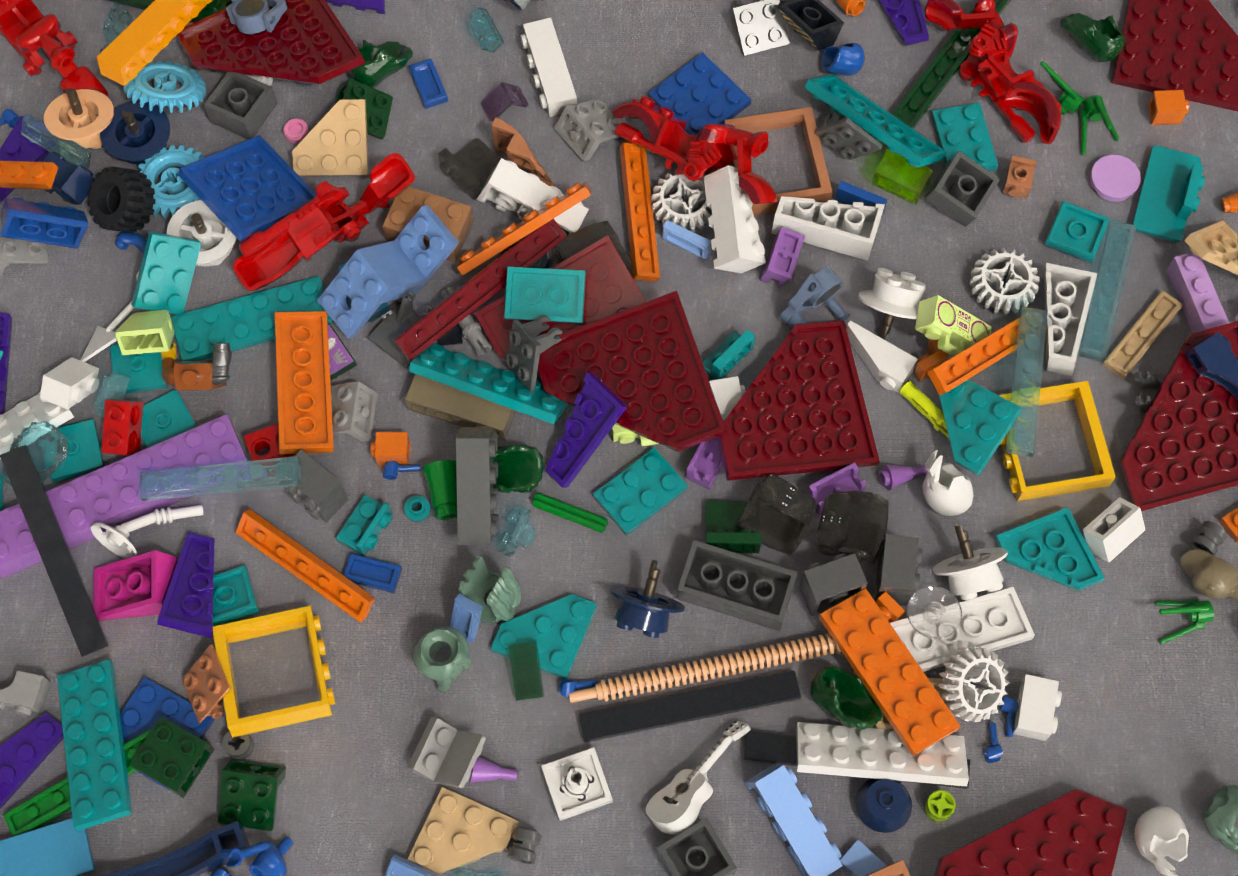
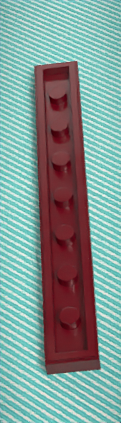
(477, 290)

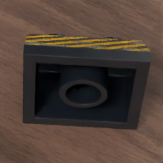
(812, 21)

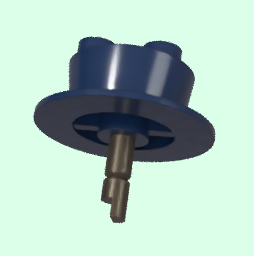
(136, 132)
(644, 607)

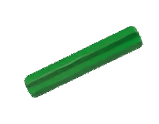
(570, 512)

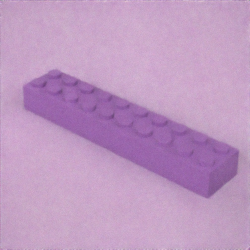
(112, 492)

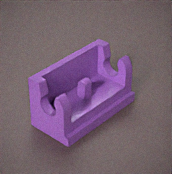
(782, 256)
(705, 464)
(842, 480)

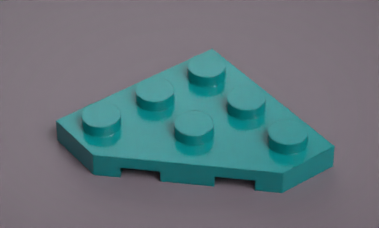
(976, 423)
(1053, 550)
(555, 627)

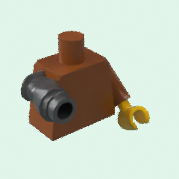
(197, 373)

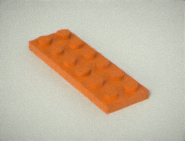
(303, 382)
(889, 672)

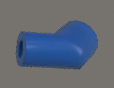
(125, 239)

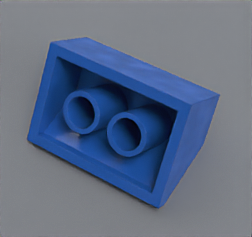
(43, 223)

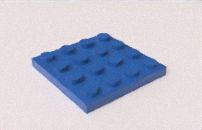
(247, 186)

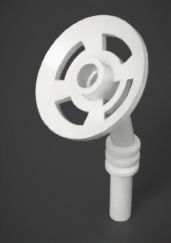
(117, 538)

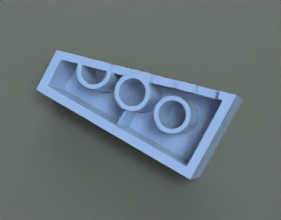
(795, 821)

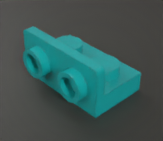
(729, 354)
(364, 525)

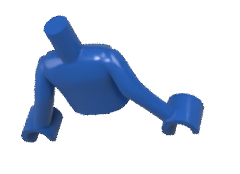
(267, 863)

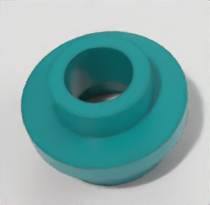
(417, 516)

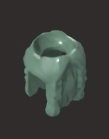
(503, 598)
(428, 648)
(1222, 815)

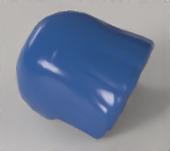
(843, 60)

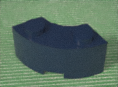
(70, 180)

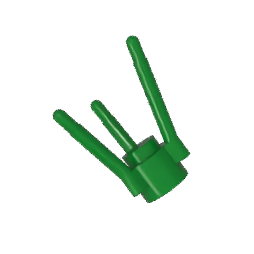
(1070, 99)
(1095, 111)
(1195, 612)

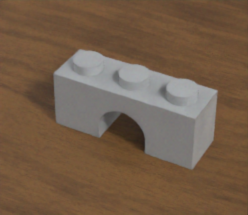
(25, 694)

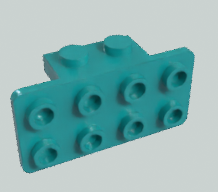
(1168, 193)

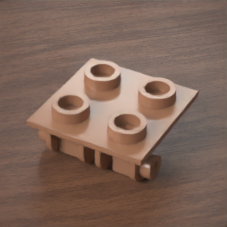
(206, 685)

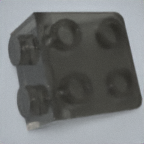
(469, 166)

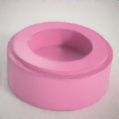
(295, 130)

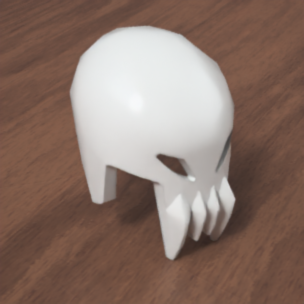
(946, 488)
(1162, 834)

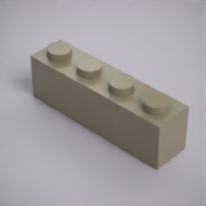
(457, 406)

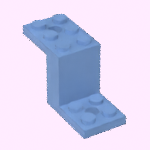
(387, 271)

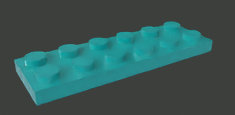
(875, 120)
(244, 319)
(486, 382)
(94, 745)

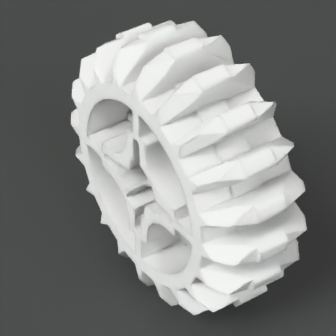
(674, 208)
(1020, 279)
(978, 667)

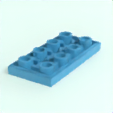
(48, 852)

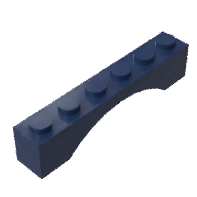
(1216, 361)
(196, 857)

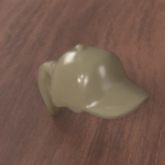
(1210, 574)

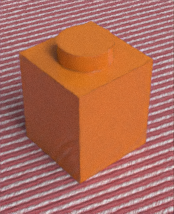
(1168, 107)
(391, 447)

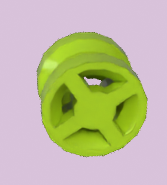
(942, 800)

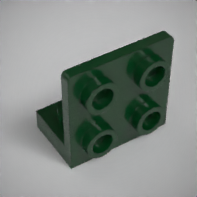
(377, 105)
(723, 531)
(172, 756)
(249, 794)

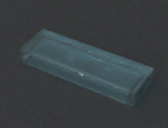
(68, 149)

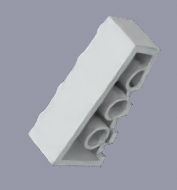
(524, 192)
(732, 222)
(830, 224)
(1068, 302)

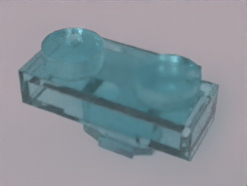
(485, 30)
(112, 388)
(517, 532)

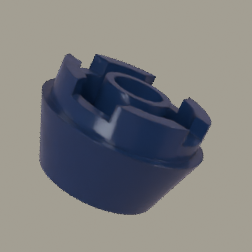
(883, 805)

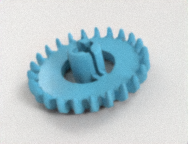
(164, 89)
(178, 191)

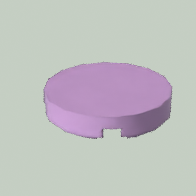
(1115, 178)

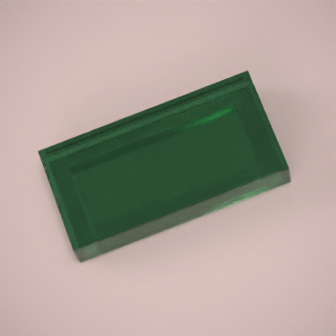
(526, 671)

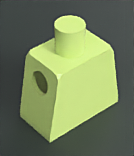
(145, 333)

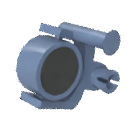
(255, 15)
(814, 292)

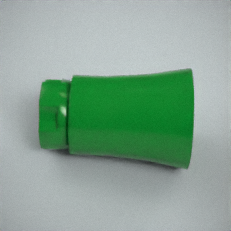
(442, 487)

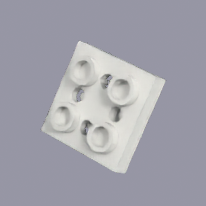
(581, 766)

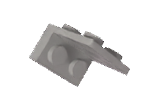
(586, 126)
(21, 252)
(353, 410)
(446, 754)

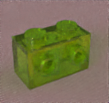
(901, 178)

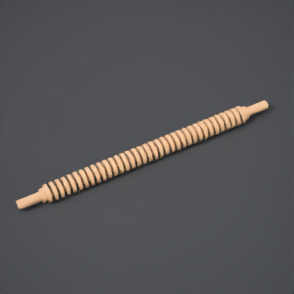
(788, 652)

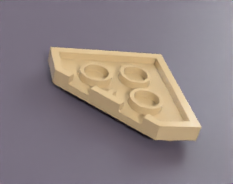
(336, 143)
(1216, 245)
(460, 833)

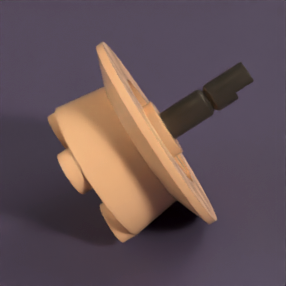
(79, 116)

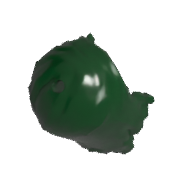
(1098, 38)
(380, 62)
(518, 468)
(845, 698)

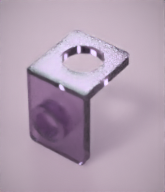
(501, 99)

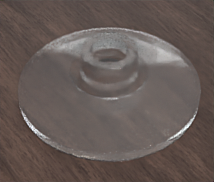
(939, 602)

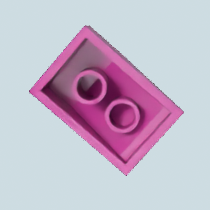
(133, 586)

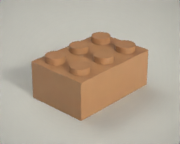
(454, 215)

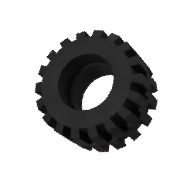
(121, 199)

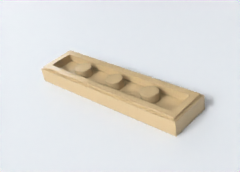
(1142, 334)

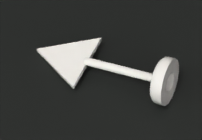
(105, 336)

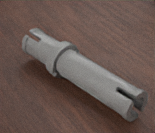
(471, 330)

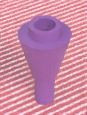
(894, 476)
(488, 771)

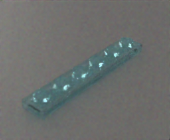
(1107, 291)
(1027, 380)
(220, 478)

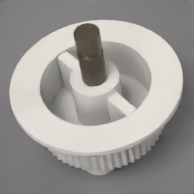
(200, 223)

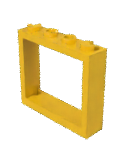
(1094, 437)
(265, 626)

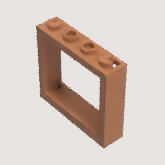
(786, 119)

